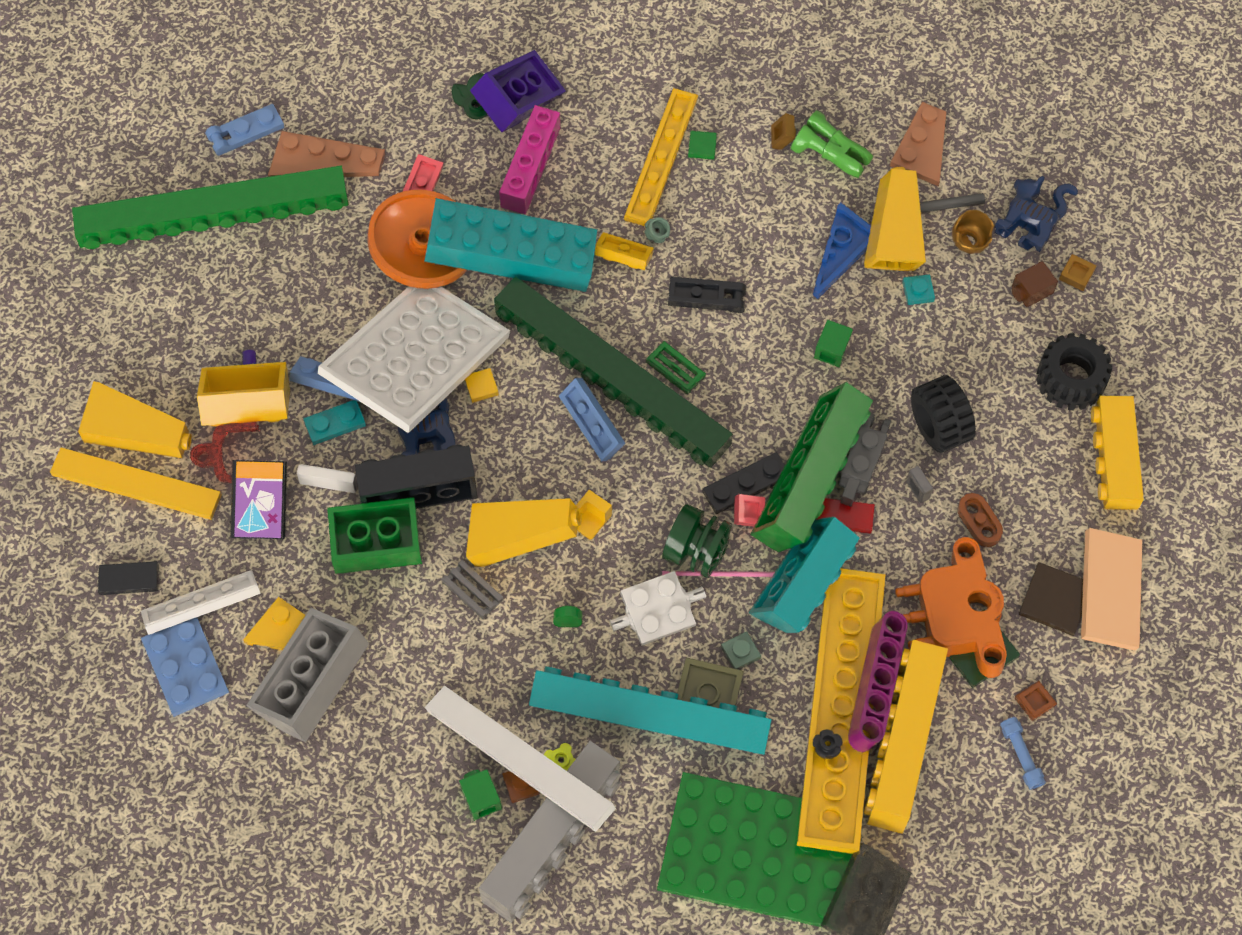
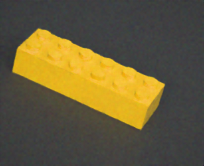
(908, 733)

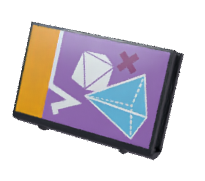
(258, 499)

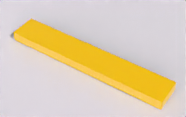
(661, 157)
(136, 483)

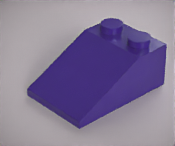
(515, 88)

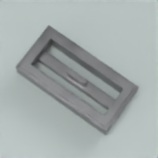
(455, 573)

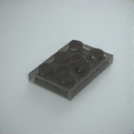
(866, 895)

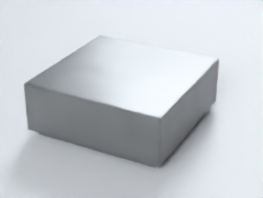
(919, 484)

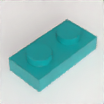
(334, 422)

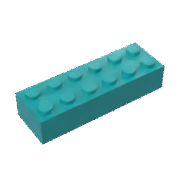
(511, 245)

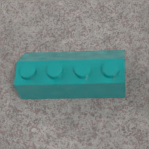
(805, 576)

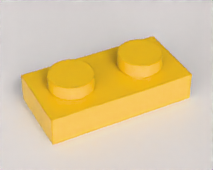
(623, 251)

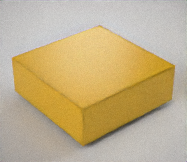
(481, 385)

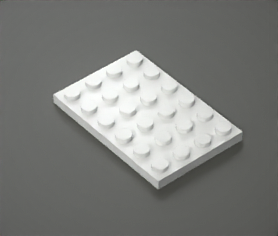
(413, 354)

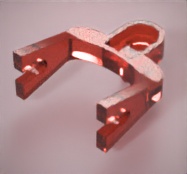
(215, 449)

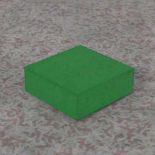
(702, 145)

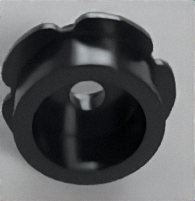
(822, 749)

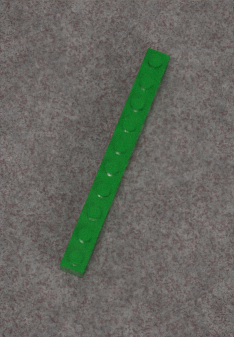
(209, 207)

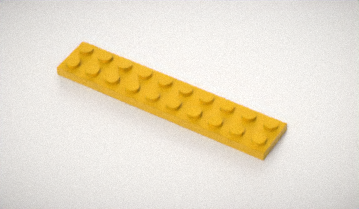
(836, 786)

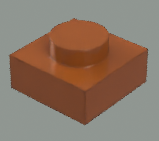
(517, 788)

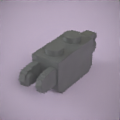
(863, 460)

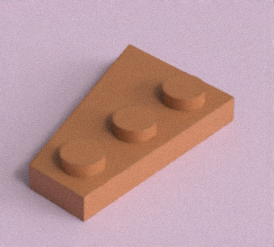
(923, 144)

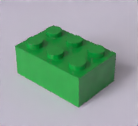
(374, 535)

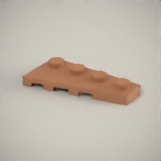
(306, 153)

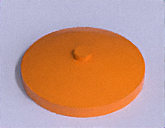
(400, 239)

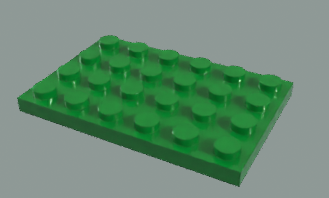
(743, 853)

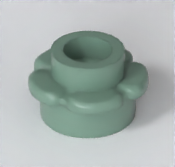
(663, 227)

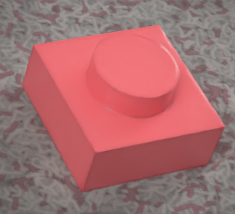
(747, 509)

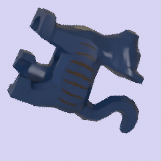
(1031, 215)
(432, 429)

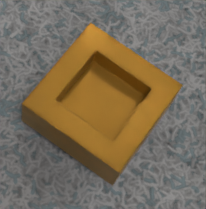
(783, 131)
(1077, 272)

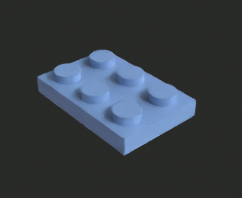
(184, 666)

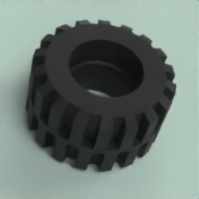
(1064, 388)
(943, 413)

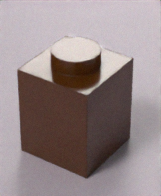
(1034, 284)

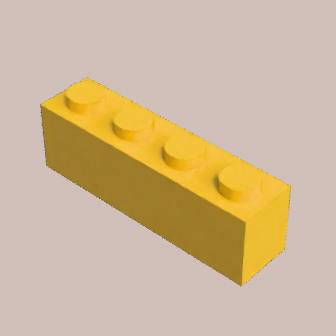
(1118, 453)

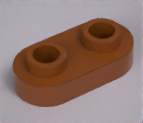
(981, 520)

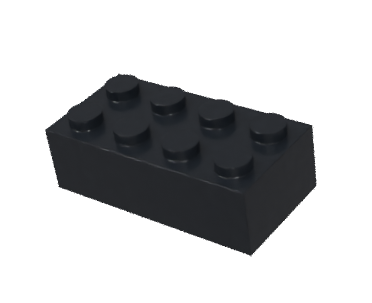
(427, 477)

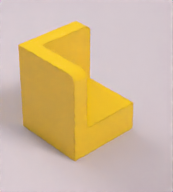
(594, 513)

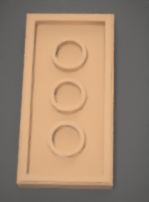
(1111, 589)

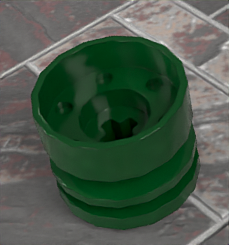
(696, 540)

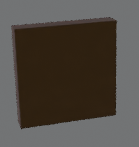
(1054, 599)

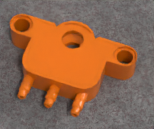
(946, 609)

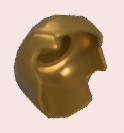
(976, 225)

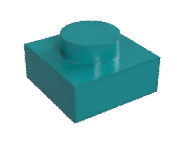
(918, 289)

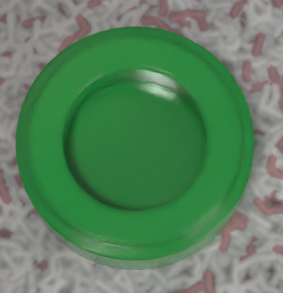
(567, 616)

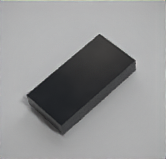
(128, 578)

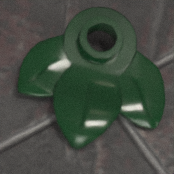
(464, 98)

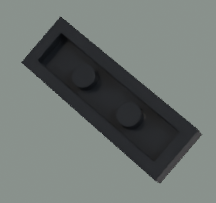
(746, 481)

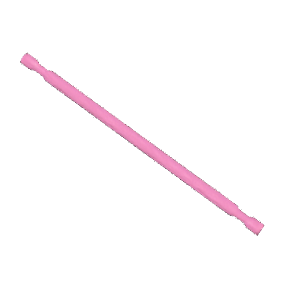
(724, 573)

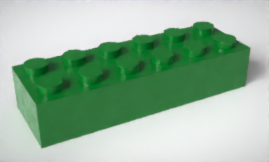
(812, 468)

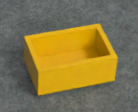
(243, 393)

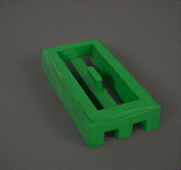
(692, 382)

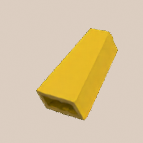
(896, 224)
(129, 424)
(518, 527)

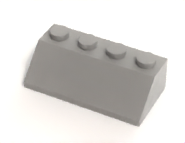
(308, 674)

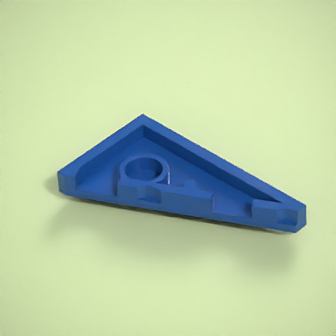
(844, 247)

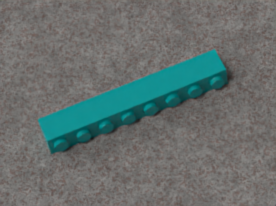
(651, 712)

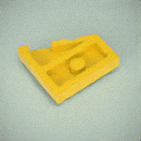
(275, 626)

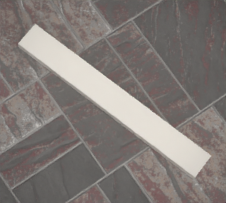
(521, 758)

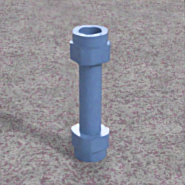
(1012, 729)

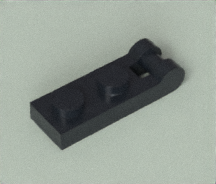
(706, 294)

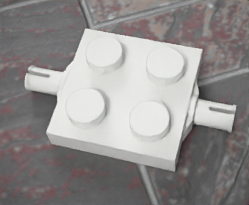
(657, 608)

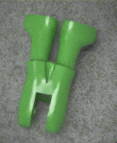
(838, 149)

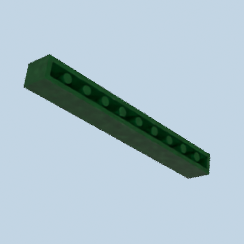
(613, 372)

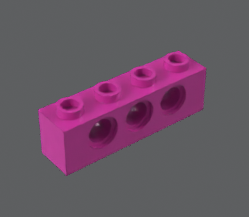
(530, 160)

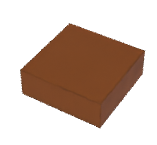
(1035, 700)

